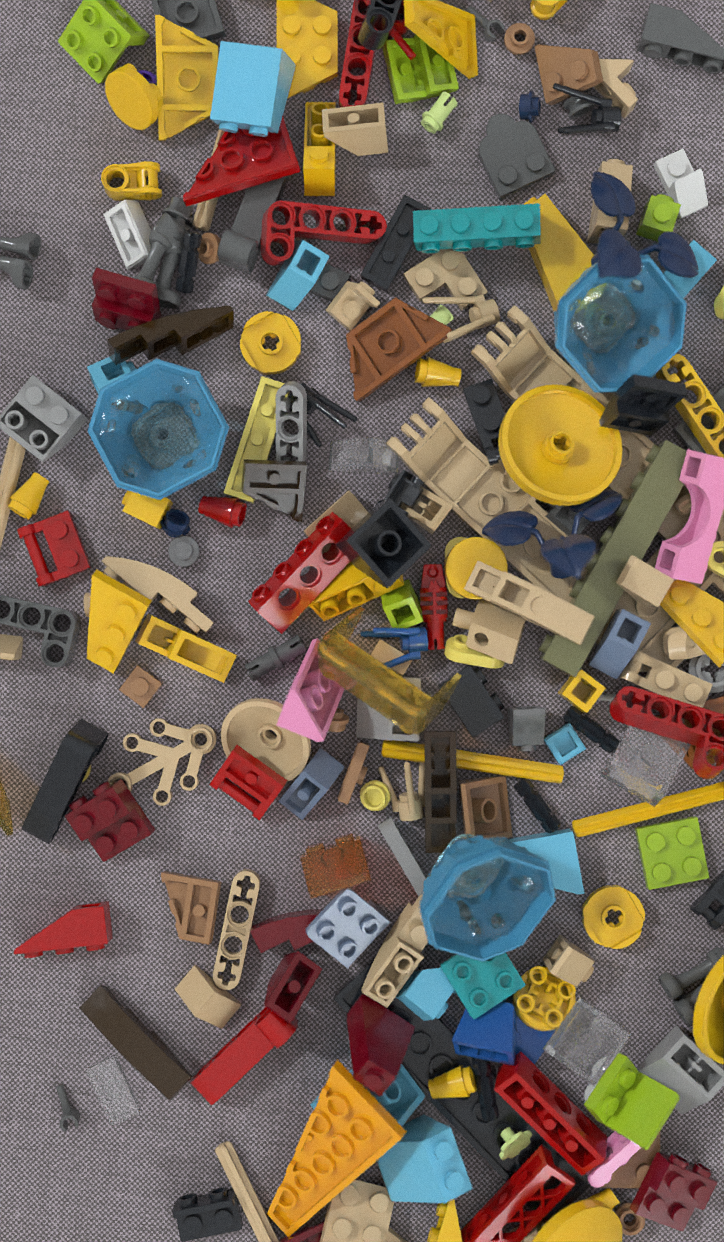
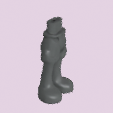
(167, 239)
(20, 269)
(675, 984)

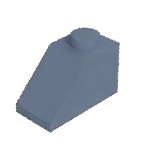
(311, 784)

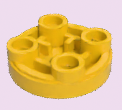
(132, 97)
(463, 558)
(543, 1000)

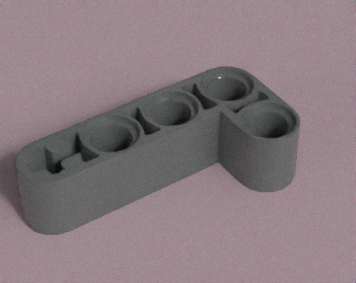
(242, 244)
(48, 625)

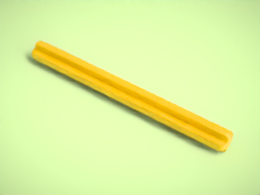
(479, 762)
(645, 811)

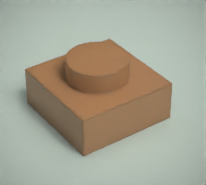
(140, 686)

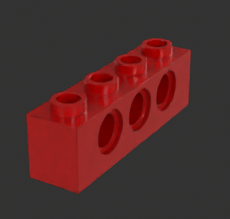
(305, 588)
(551, 1114)

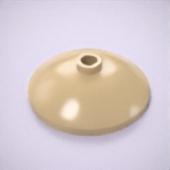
(250, 728)

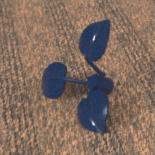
(615, 254)
(564, 554)

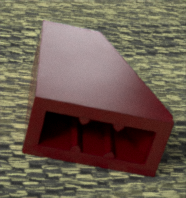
(376, 1043)

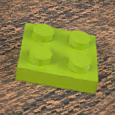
(672, 852)

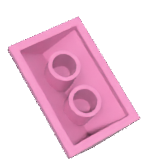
(310, 699)

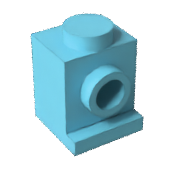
(106, 371)

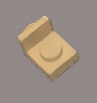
(352, 303)

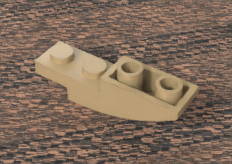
(153, 582)
(529, 602)
(397, 956)

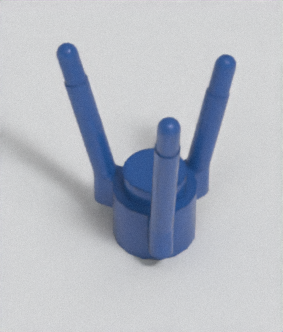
(411, 639)

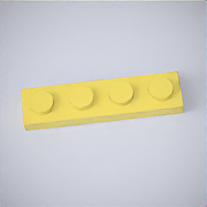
(257, 435)

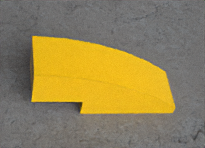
(185, 648)

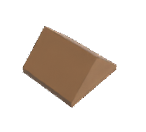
(485, 807)

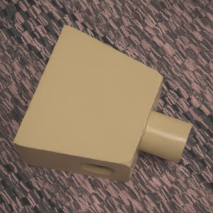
(491, 630)

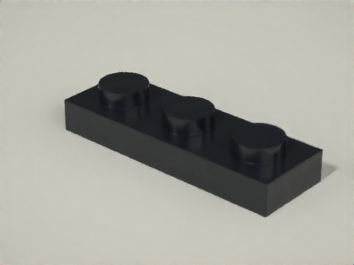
(392, 246)

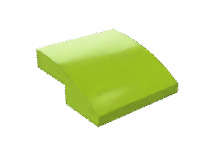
(417, 78)

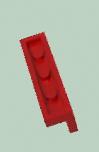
(512, 1197)

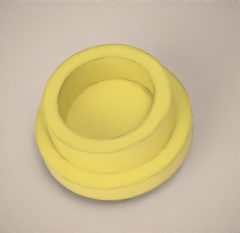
(375, 795)

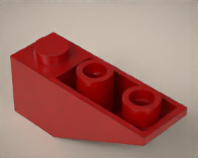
(80, 927)

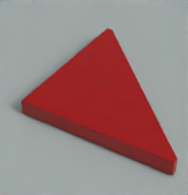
(242, 163)

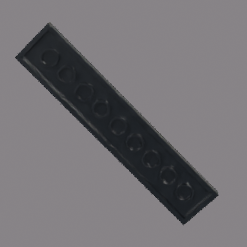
(433, 1054)

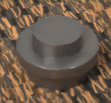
(183, 551)

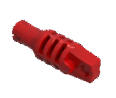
(434, 604)

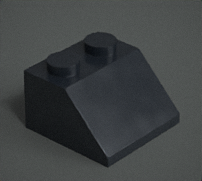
(384, 543)

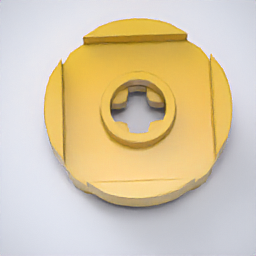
(278, 327)
(630, 921)

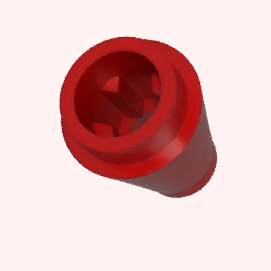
(223, 510)

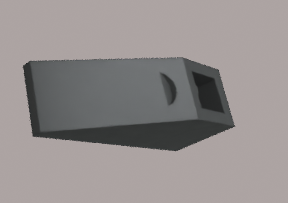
(676, 37)

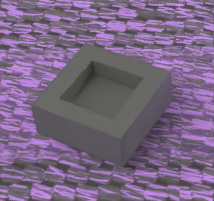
(330, 282)

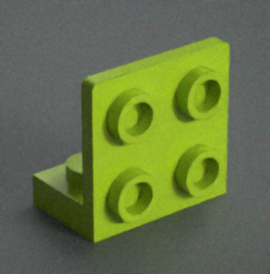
(100, 36)
(631, 1102)

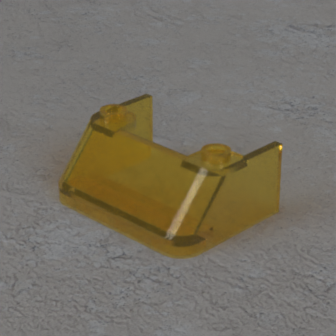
(377, 683)

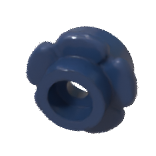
(529, 106)
(175, 523)

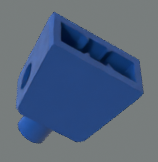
(489, 1035)

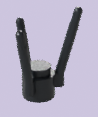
(604, 119)
(313, 403)

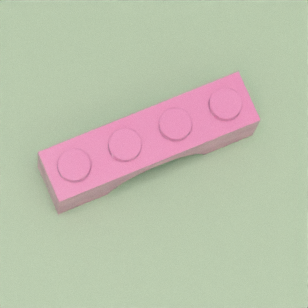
(688, 552)

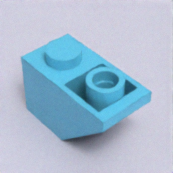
(297, 275)
(426, 993)

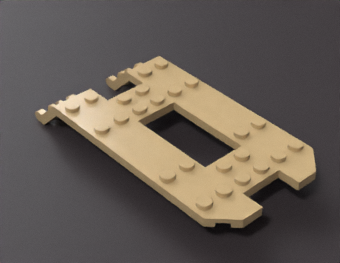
(482, 492)

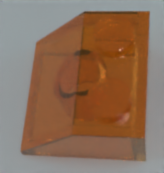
(335, 865)

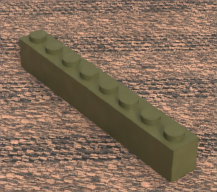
(631, 535)

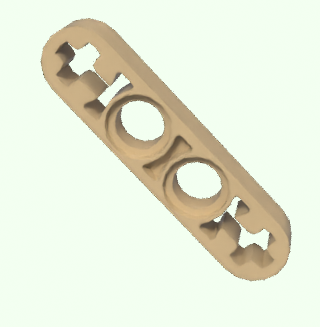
(237, 929)

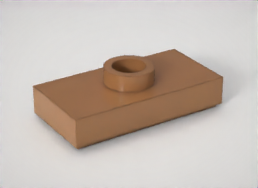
(355, 772)

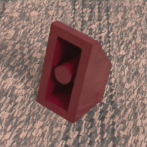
(291, 985)

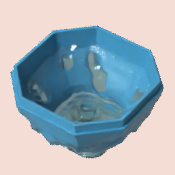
(638, 330)
(139, 407)
(485, 896)

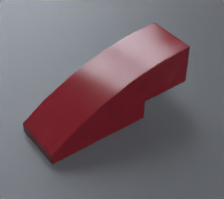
(282, 928)

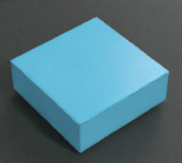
(564, 743)

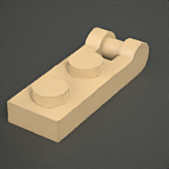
(667, 680)

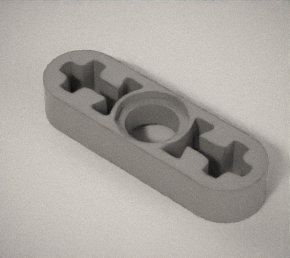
(283, 404)
(403, 854)

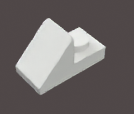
(682, 182)

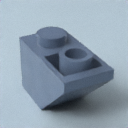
(619, 643)

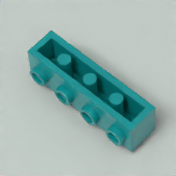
(477, 227)

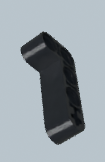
(63, 780)

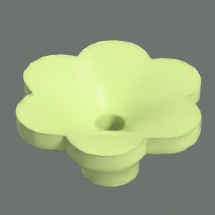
(514, 1142)

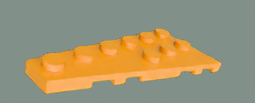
(337, 1146)

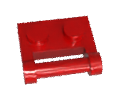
(63, 543)
(252, 777)

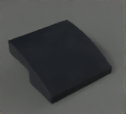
(642, 405)

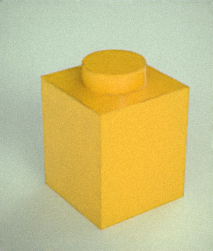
(146, 508)
(581, 691)

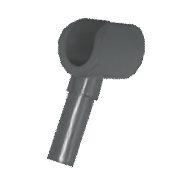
(486, 24)
(68, 1112)

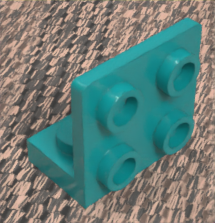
(482, 983)

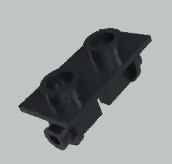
(404, 490)

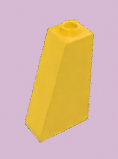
(561, 253)

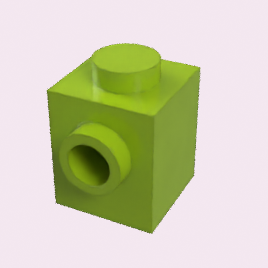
(658, 217)
(402, 606)

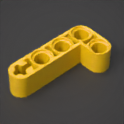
(704, 404)

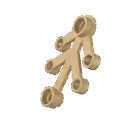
(168, 757)

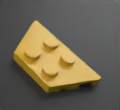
(310, 39)
(184, 76)

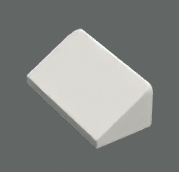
(129, 232)

